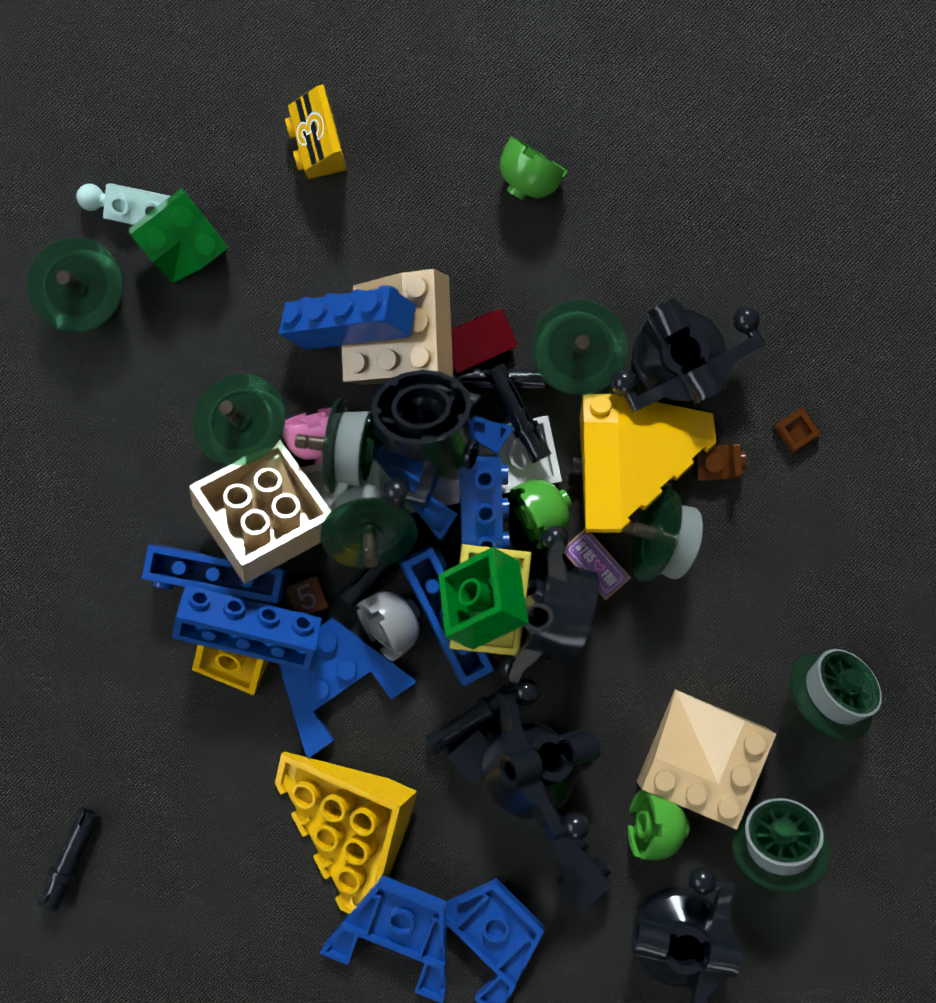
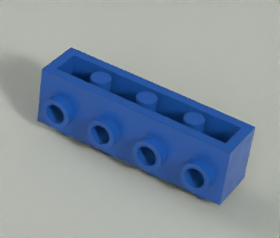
(348, 318)
(482, 503)
(183, 567)
(423, 573)
(246, 627)

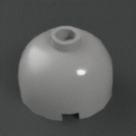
(391, 622)

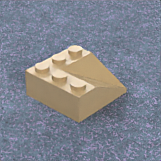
(430, 336)
(260, 512)
(705, 759)

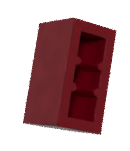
(481, 339)

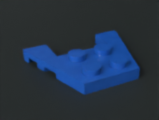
(435, 514)
(336, 664)
(402, 922)
(498, 932)

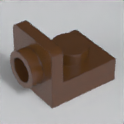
(720, 463)

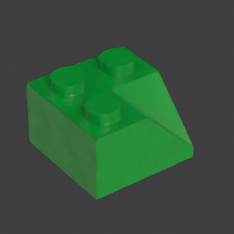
(178, 237)
(482, 598)

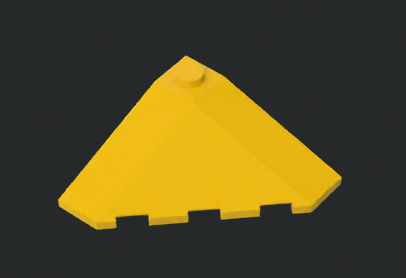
(634, 455)
(351, 818)

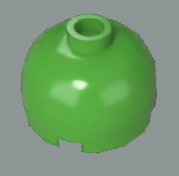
(529, 171)
(540, 507)
(658, 827)

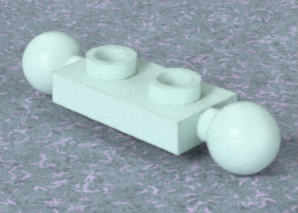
(119, 201)

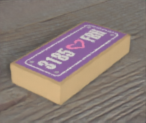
(589, 554)

